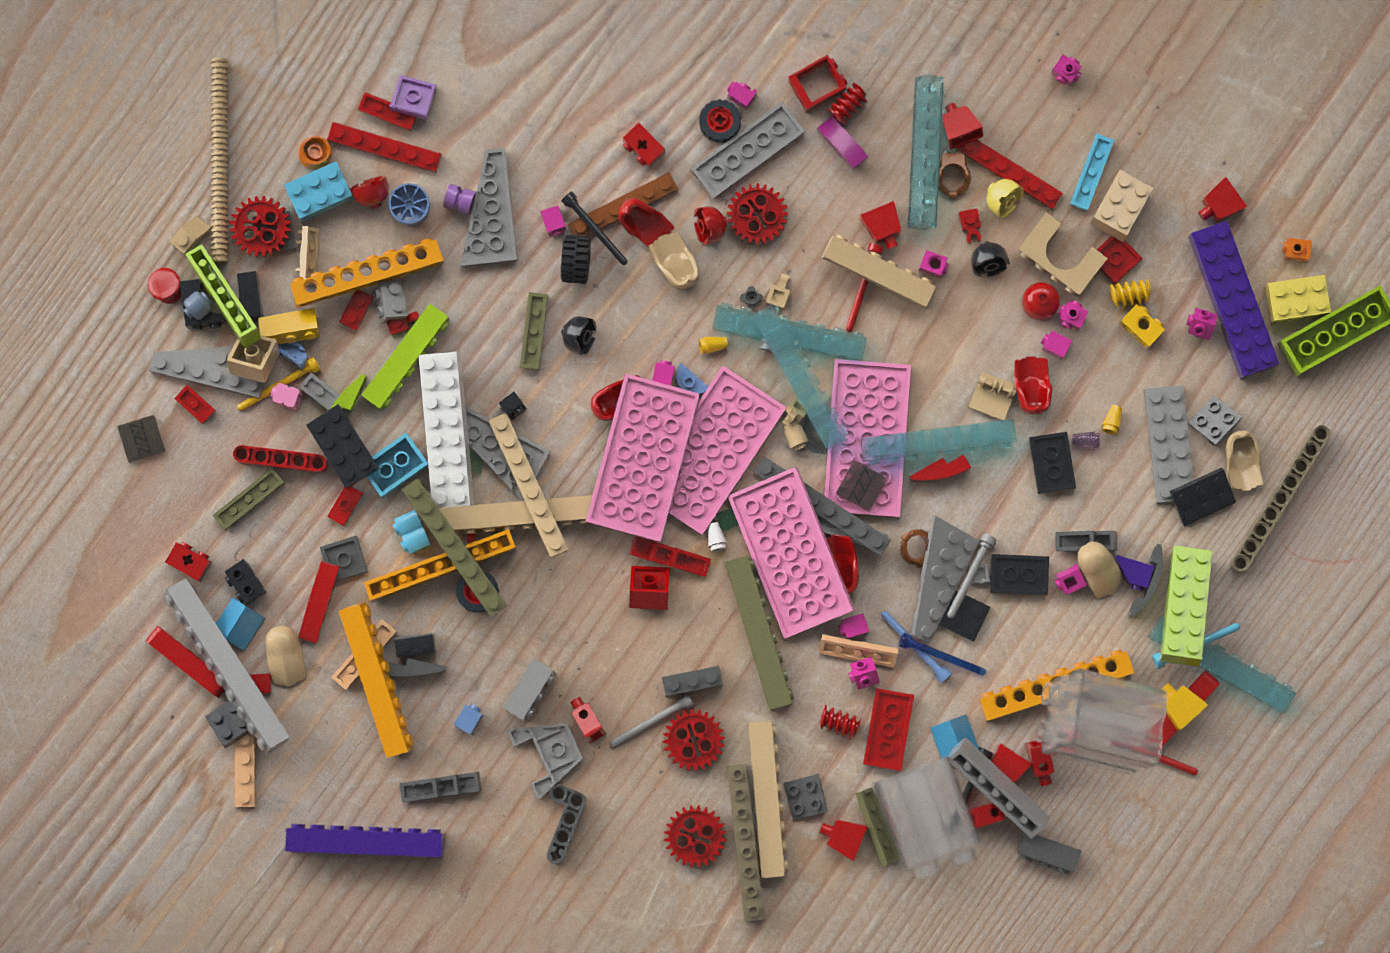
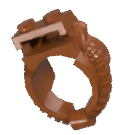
(958, 161)
(918, 561)

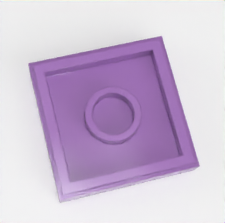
(412, 97)

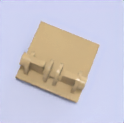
(993, 396)

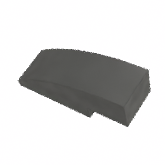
(1074, 540)

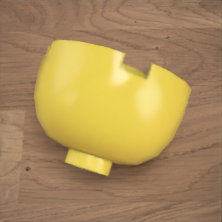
(1002, 197)

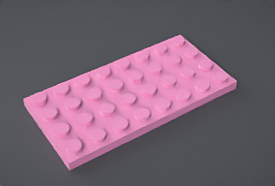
(869, 403)
(722, 441)
(642, 457)
(790, 552)

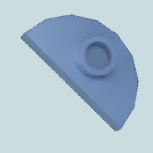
(294, 353)
(689, 381)

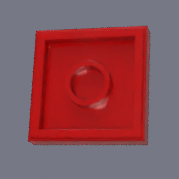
(1120, 259)

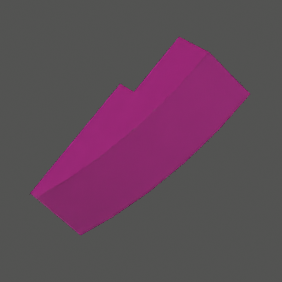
(842, 143)

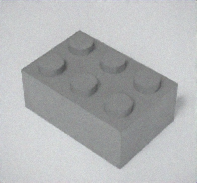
(529, 690)

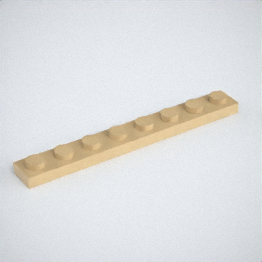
(528, 486)

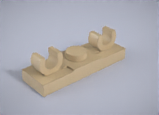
(308, 251)

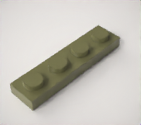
(533, 331)
(248, 499)
(877, 826)

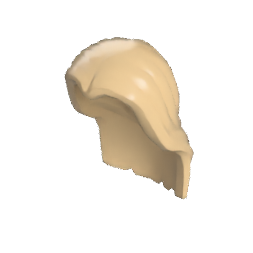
(675, 260)
(1243, 461)
(1099, 569)
(284, 656)

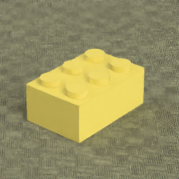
(1297, 299)

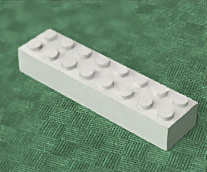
(446, 429)

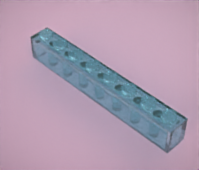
(925, 152)
(809, 337)
(799, 377)
(938, 440)
(1239, 674)

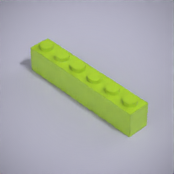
(223, 296)
(405, 357)

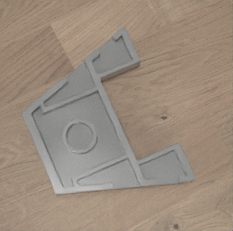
(556, 749)

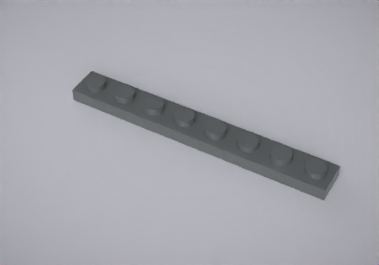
(833, 512)

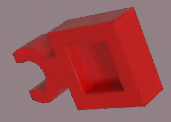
(970, 221)

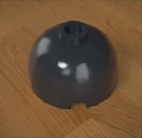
(989, 259)
(578, 334)

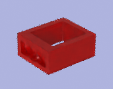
(800, 92)

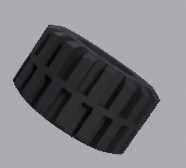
(575, 259)

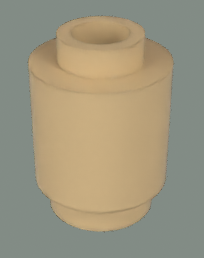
(796, 436)

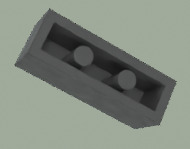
(692, 681)
(1049, 853)

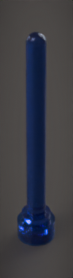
(907, 641)

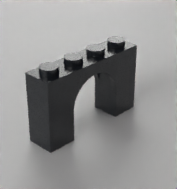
(248, 296)

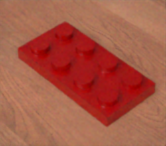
(888, 729)

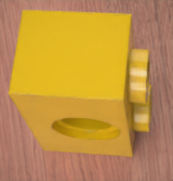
(1131, 321)

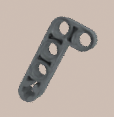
(563, 826)

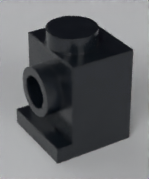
(512, 405)

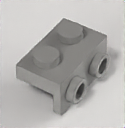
(390, 301)

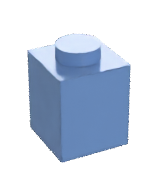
(469, 718)

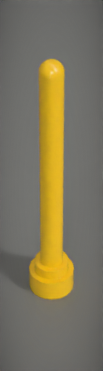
(310, 367)

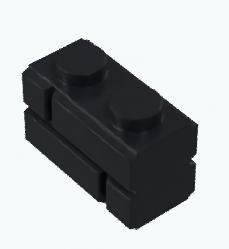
(415, 645)

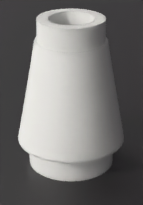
(716, 539)

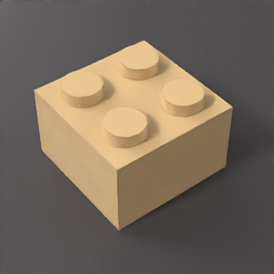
(255, 360)

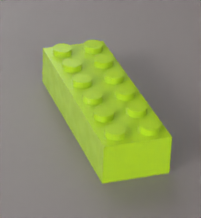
(1337, 331)
(1186, 606)

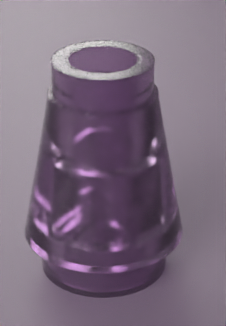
(1087, 440)

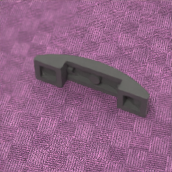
(1157, 560)

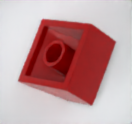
(649, 587)

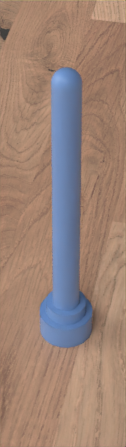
(941, 673)

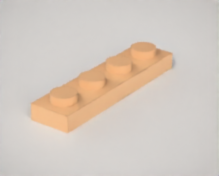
(858, 650)
(348, 671)
(245, 771)

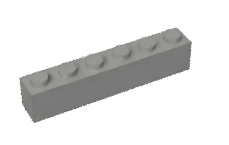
(998, 788)

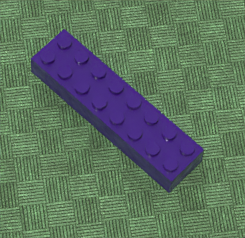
(1233, 299)
(361, 841)

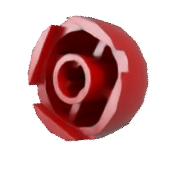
(371, 192)
(709, 225)
(1040, 301)

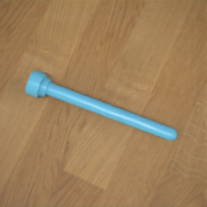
(1207, 639)

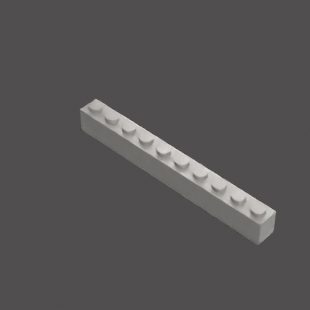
(226, 666)

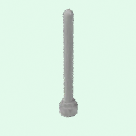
(987, 542)
(684, 702)

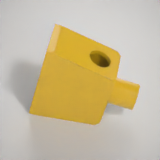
(1182, 705)

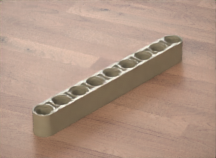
(1286, 492)

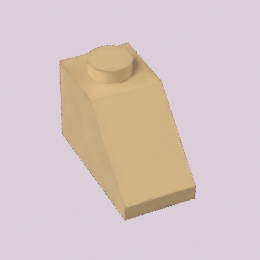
(190, 235)

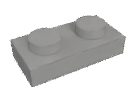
(319, 391)

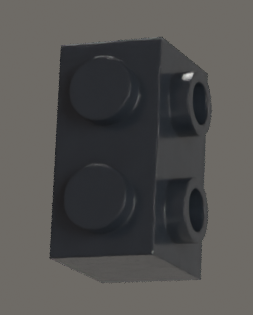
(245, 582)

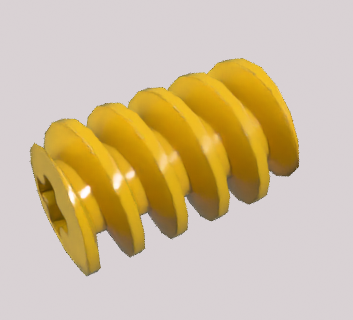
(1130, 293)

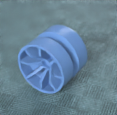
(409, 204)

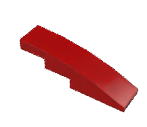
(670, 556)
(318, 602)

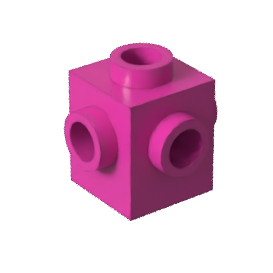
(1070, 64)
(1072, 322)
(1201, 323)
(864, 673)

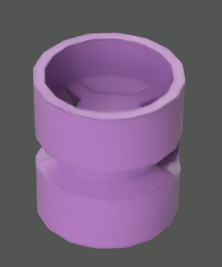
(459, 198)

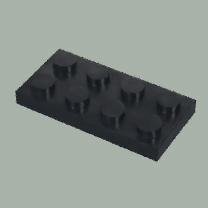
(342, 446)

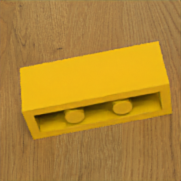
(290, 326)

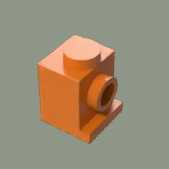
(1290, 253)

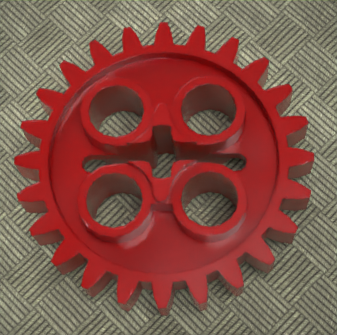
(772, 206)
(263, 210)
(677, 745)
(688, 852)

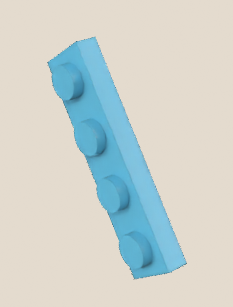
(1091, 172)

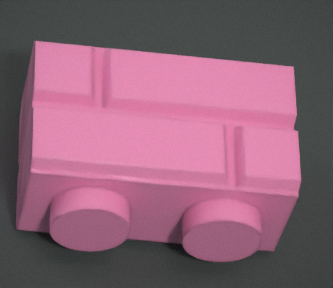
(287, 397)

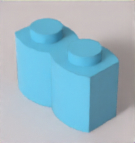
(412, 532)

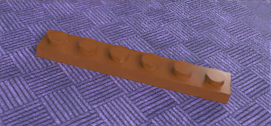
(608, 213)

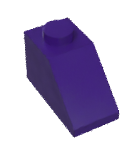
(1135, 572)

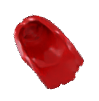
(643, 221)
(1033, 384)
(605, 401)
(846, 560)

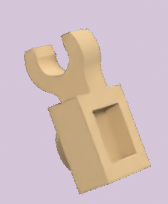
(778, 294)
(794, 411)

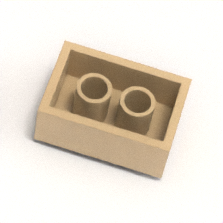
(1121, 205)

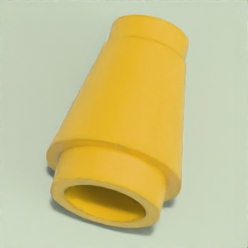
(712, 344)
(1112, 421)

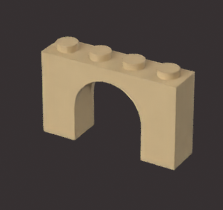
(1036, 246)

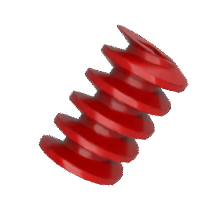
(848, 103)
(839, 722)

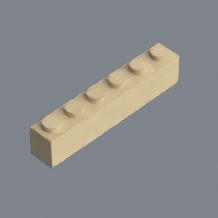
(879, 272)

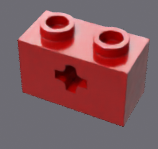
(638, 135)
(195, 570)

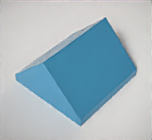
(239, 623)
(951, 733)

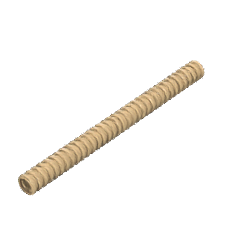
(219, 160)

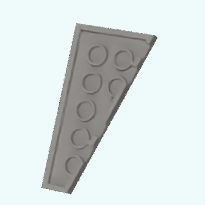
(491, 222)
(204, 367)
(486, 446)
(942, 570)

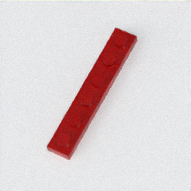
(384, 147)
(1009, 170)

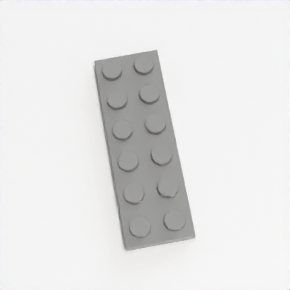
(747, 150)
(1168, 440)

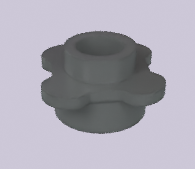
(751, 302)

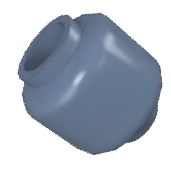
(197, 305)

